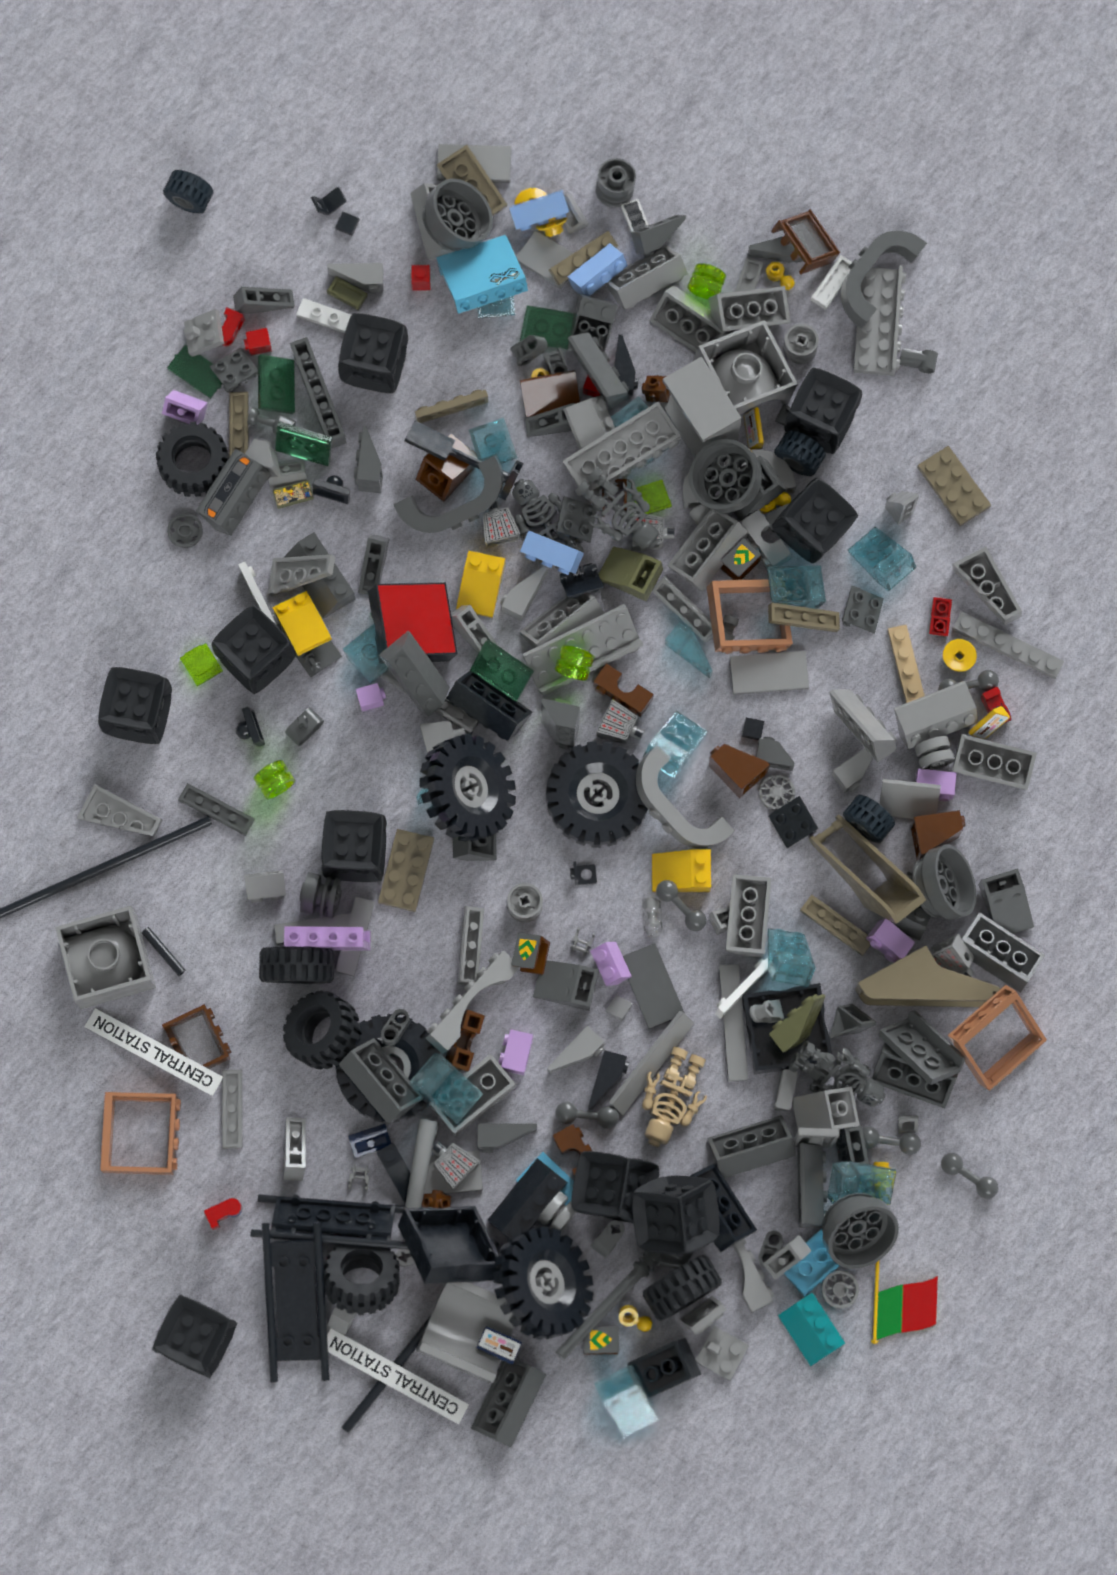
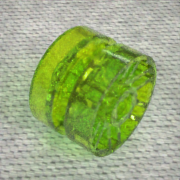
(706, 281)
(574, 662)
(274, 779)

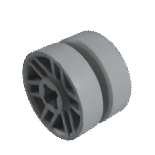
(800, 344)
(934, 753)
(520, 894)
(557, 1212)

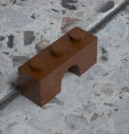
(607, 684)
(459, 1053)
(570, 1140)

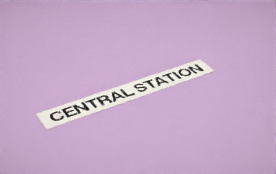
(154, 1052)
(396, 1376)

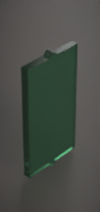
(195, 372)

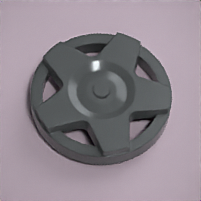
(185, 530)

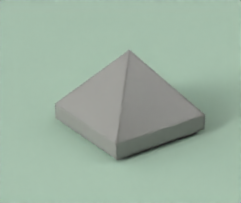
(908, 1124)

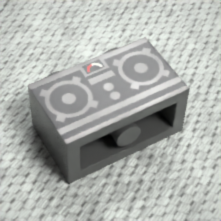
(852, 1145)

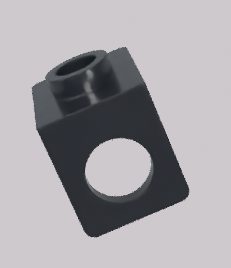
(329, 202)
(575, 873)

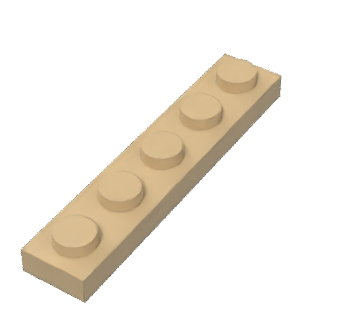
(905, 663)

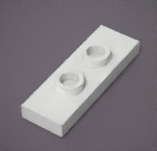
(832, 283)
(323, 315)

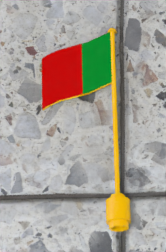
(903, 1306)

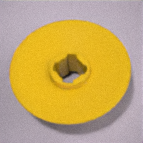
(552, 228)
(965, 649)

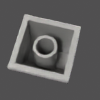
(826, 1109)

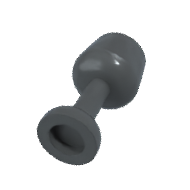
(254, 417)

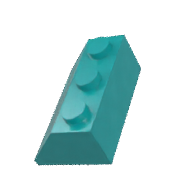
(811, 1329)

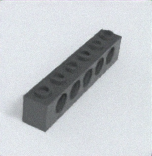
(317, 391)

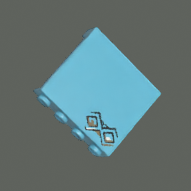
(482, 274)

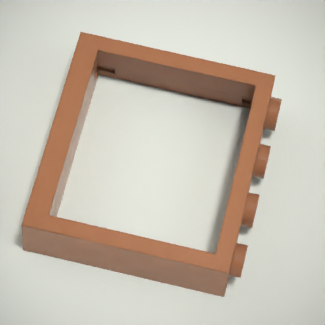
(744, 646)
(981, 1018)
(108, 1125)

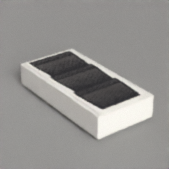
(634, 215)

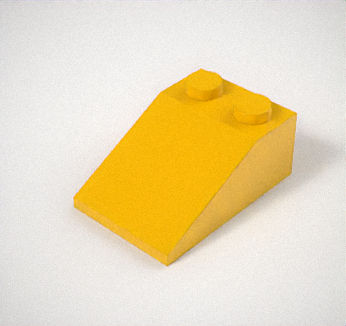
(481, 582)
(302, 623)
(686, 868)

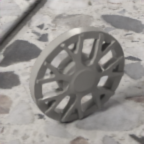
(776, 791)
(840, 1289)

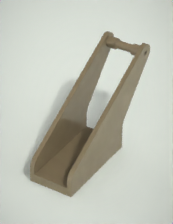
(890, 900)
(922, 982)

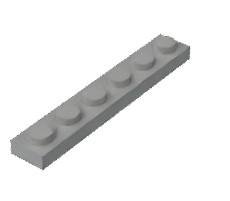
(1008, 645)

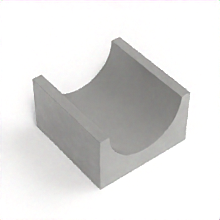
(700, 407)
(457, 1326)

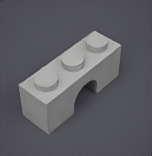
(771, 553)

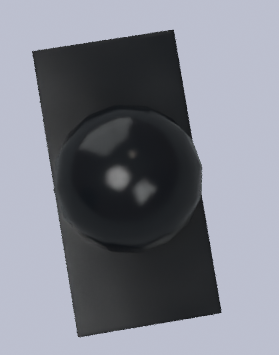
(332, 489)
(250, 728)

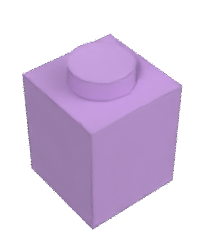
(370, 697)

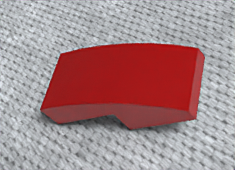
(940, 616)

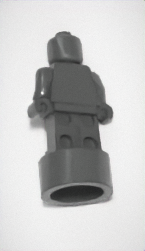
(729, 624)

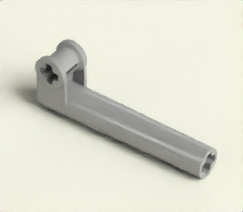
(426, 1134)

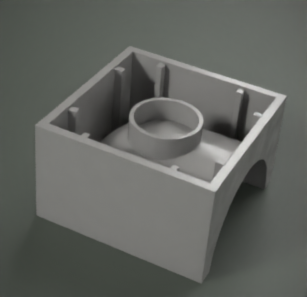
(749, 367)
(105, 957)

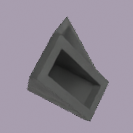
(850, 1021)

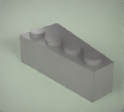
(987, 582)

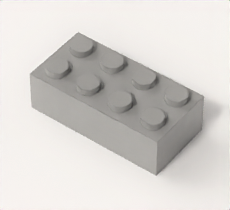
(492, 1082)

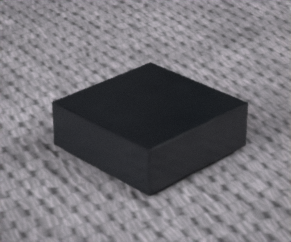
(347, 223)
(753, 728)

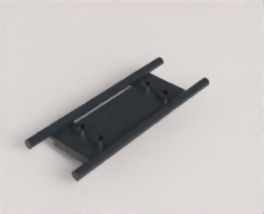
(336, 1217)
(296, 1301)

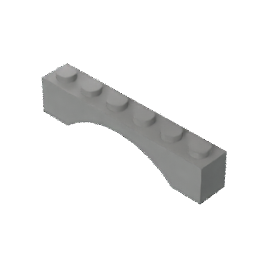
(447, 1031)
(754, 1291)

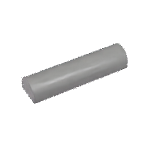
(684, 608)
(470, 944)

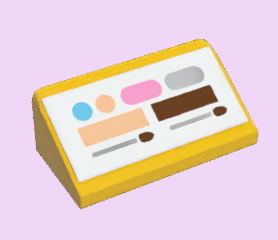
(753, 429)
(989, 723)

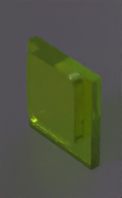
(655, 495)
(201, 664)

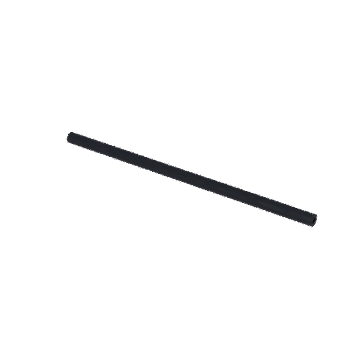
(104, 867)
(380, 1386)

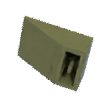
(631, 572)
(798, 1025)

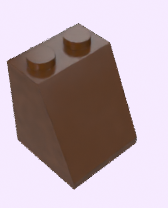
(445, 476)
(737, 768)
(935, 831)

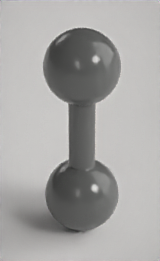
(986, 681)
(694, 919)
(606, 1116)
(908, 1143)
(985, 1186)

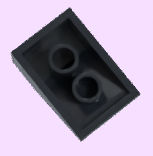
(666, 1367)

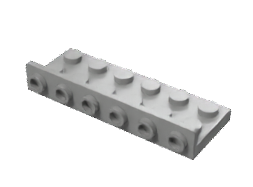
(878, 340)
(624, 447)
(605, 637)

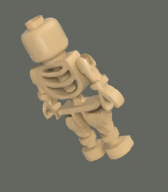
(659, 1129)

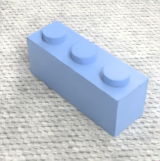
(539, 210)
(597, 270)
(551, 553)

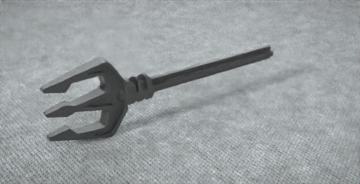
(640, 1270)

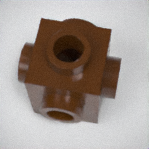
(655, 389)
(436, 1200)

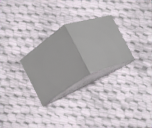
(719, 920)

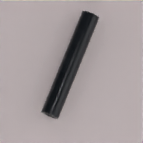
(163, 951)

